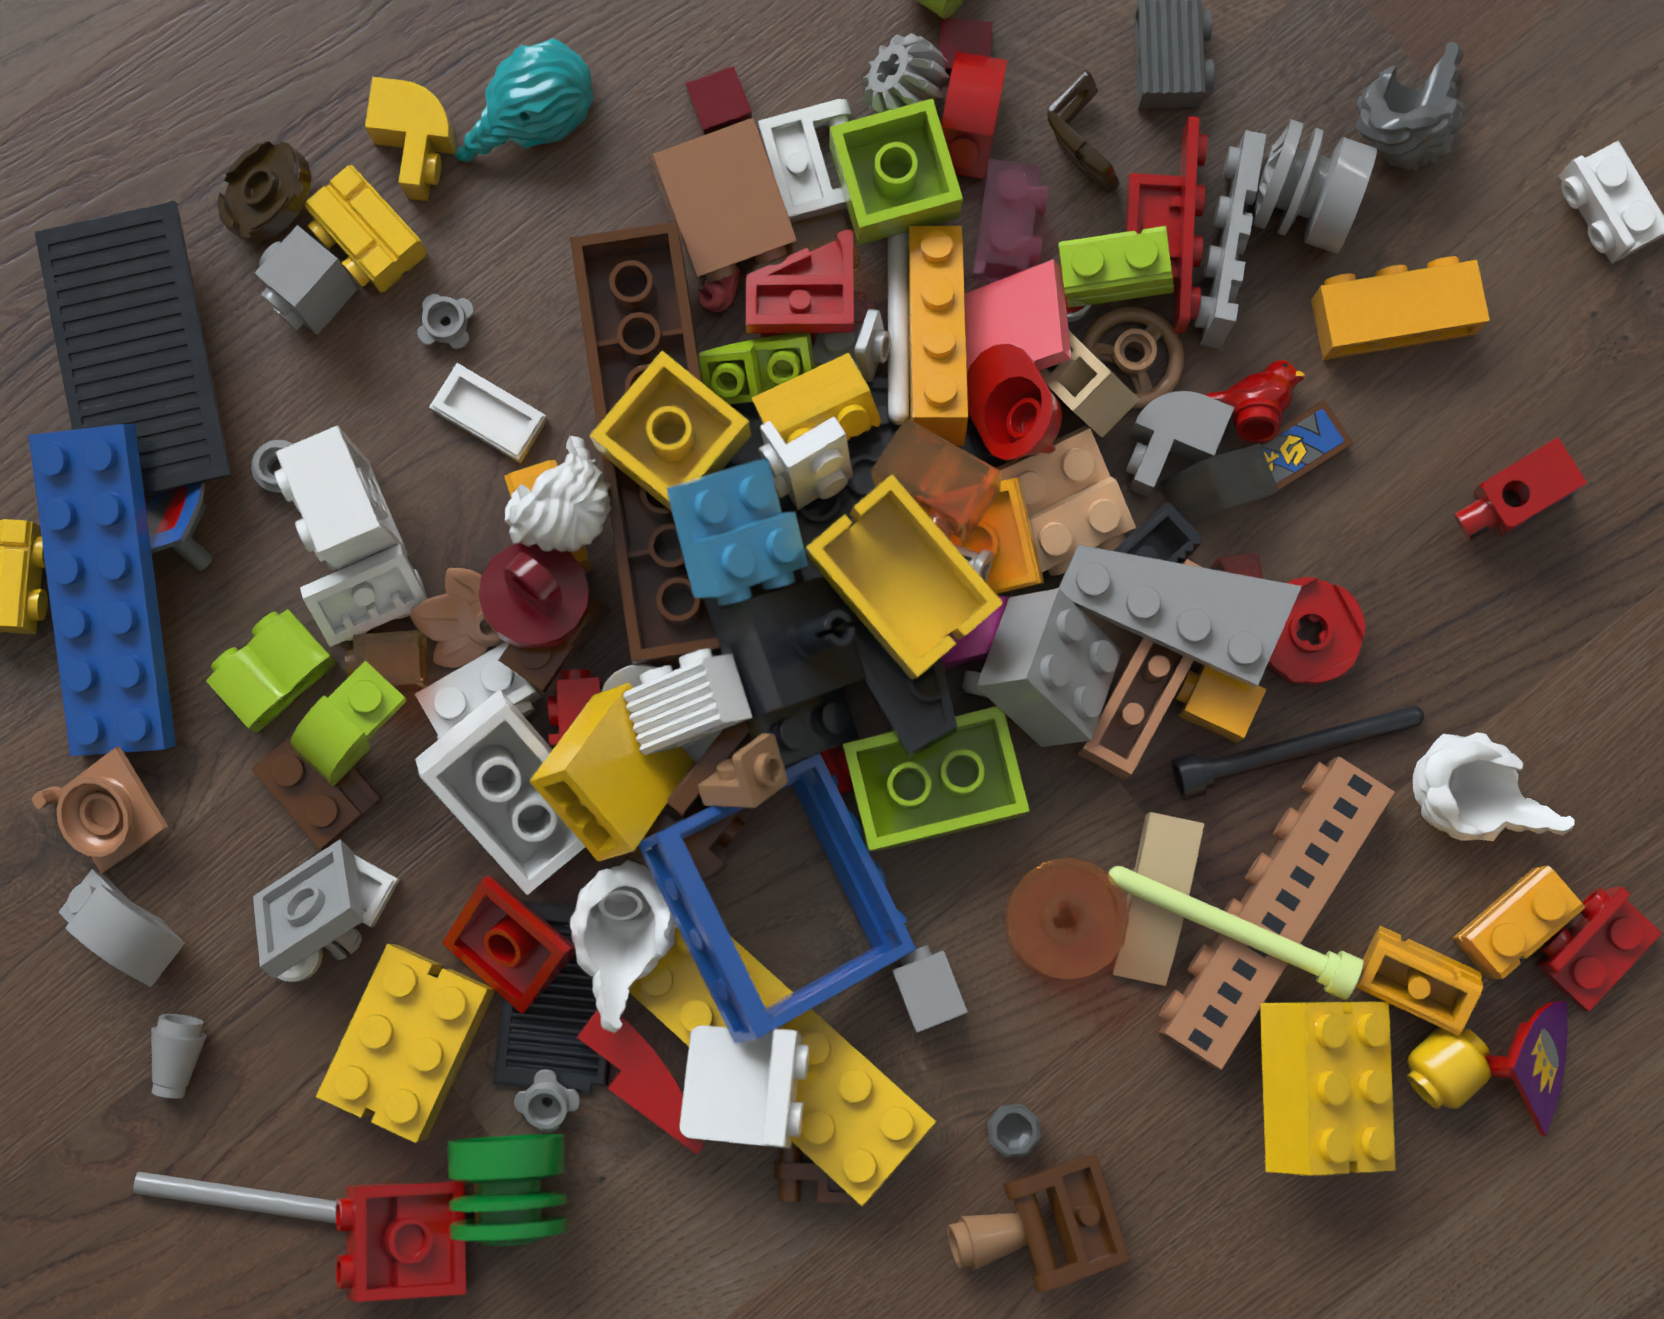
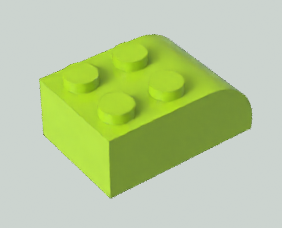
(942, 790)

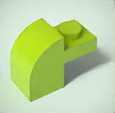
(339, 727)

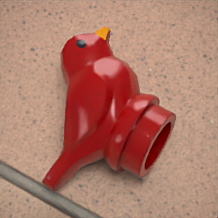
(1261, 400)

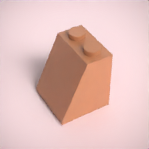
(723, 200)

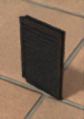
(549, 1029)

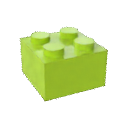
(895, 171)

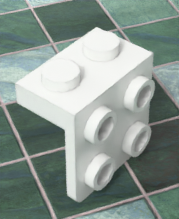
(744, 1088)

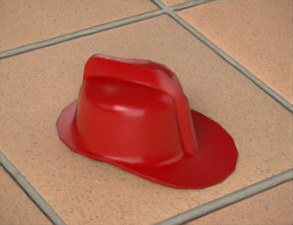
(1012, 403)

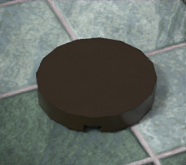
(264, 191)

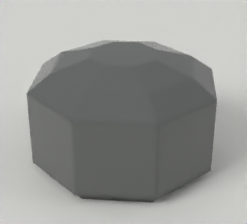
(1013, 1130)

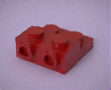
(400, 1241)

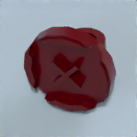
(533, 596)

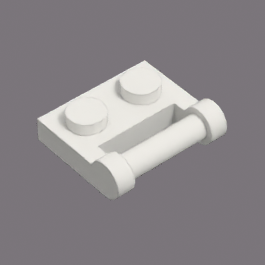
(798, 160)

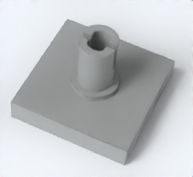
(309, 911)

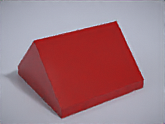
(508, 944)

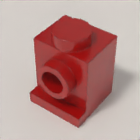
(573, 693)

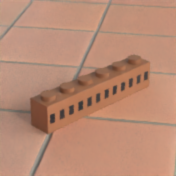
(1282, 898)

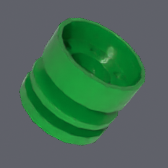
(507, 1188)

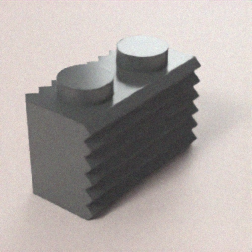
(1171, 53)

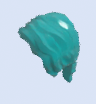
(532, 99)

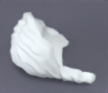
(564, 504)
(1474, 792)
(620, 934)

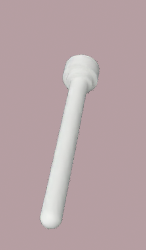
(899, 329)

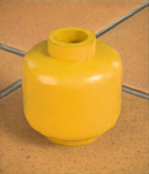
(1448, 1068)

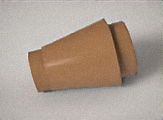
(984, 1239)

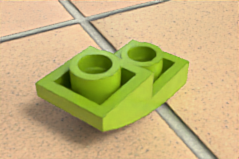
(755, 365)

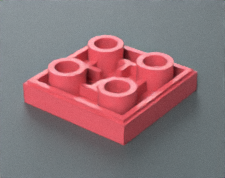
(1020, 311)

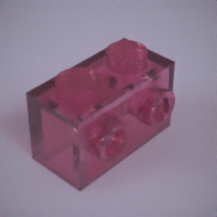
(1007, 220)

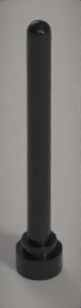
(1197, 775)

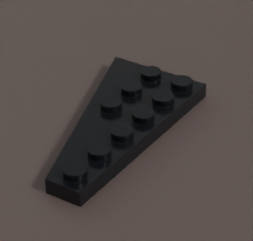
(916, 708)

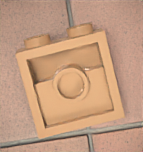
(1070, 500)

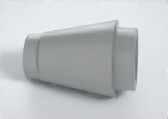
(175, 1051)

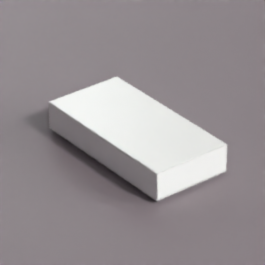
(488, 413)

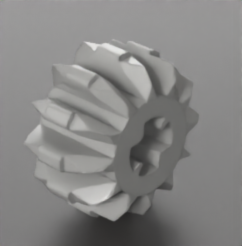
(905, 74)

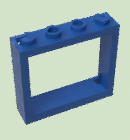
(710, 941)

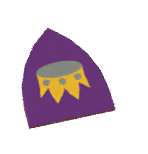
(1537, 1061)

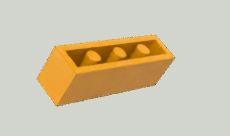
(937, 331)

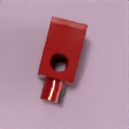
(1537, 480)

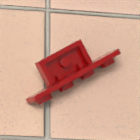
(1174, 203)

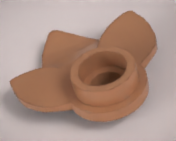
(455, 620)

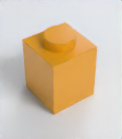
(1219, 703)

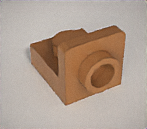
(747, 777)

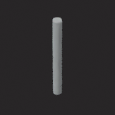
(235, 1197)

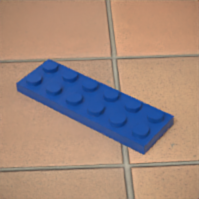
(102, 589)

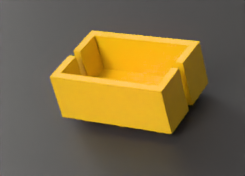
(902, 577)
(406, 1043)
(1327, 1087)

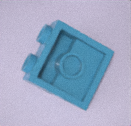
(736, 532)

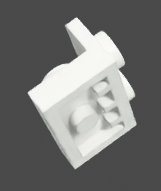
(1612, 202)
(364, 595)
(468, 687)

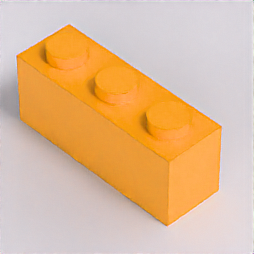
(1399, 307)

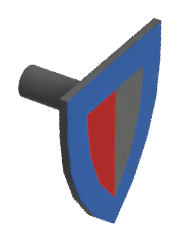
(173, 521)

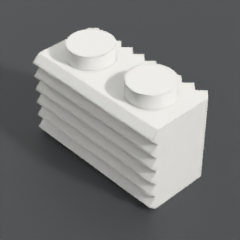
(687, 702)

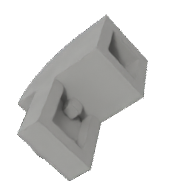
(1176, 423)
(119, 929)

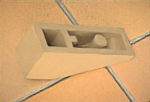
(1089, 388)

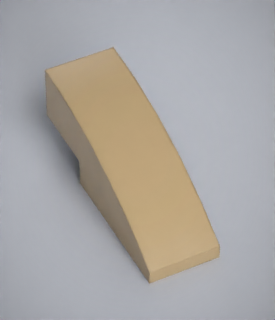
(1168, 856)

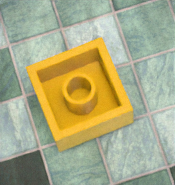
(669, 429)

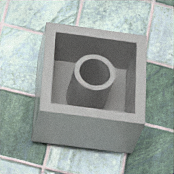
(1049, 668)

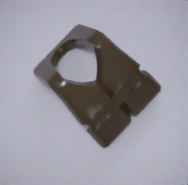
(1074, 145)

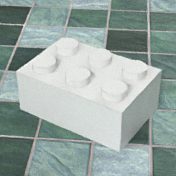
(337, 498)
(484, 779)

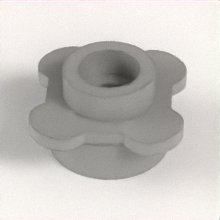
(438, 307)
(544, 1116)

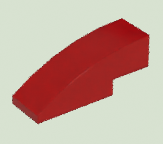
(642, 1076)

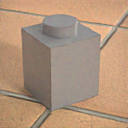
(928, 988)

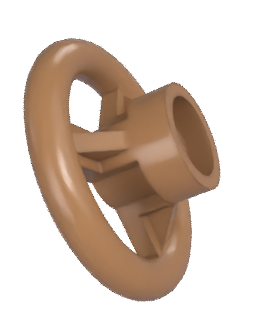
(1142, 341)

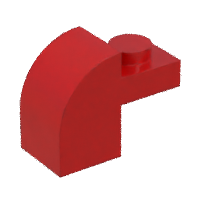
(972, 111)

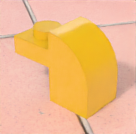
(415, 120)

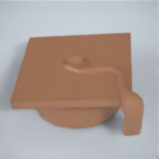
(105, 811)

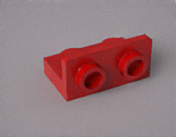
(1597, 947)

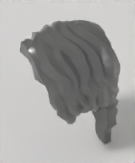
(1409, 123)

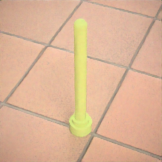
(1335, 971)

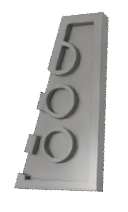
(1218, 310)
(1192, 610)

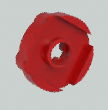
(1339, 641)

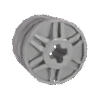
(1314, 186)

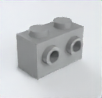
(304, 281)

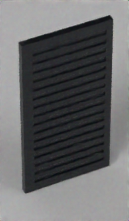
(135, 340)

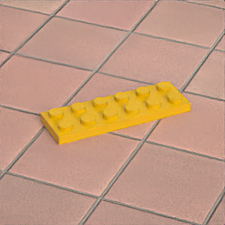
(852, 1114)

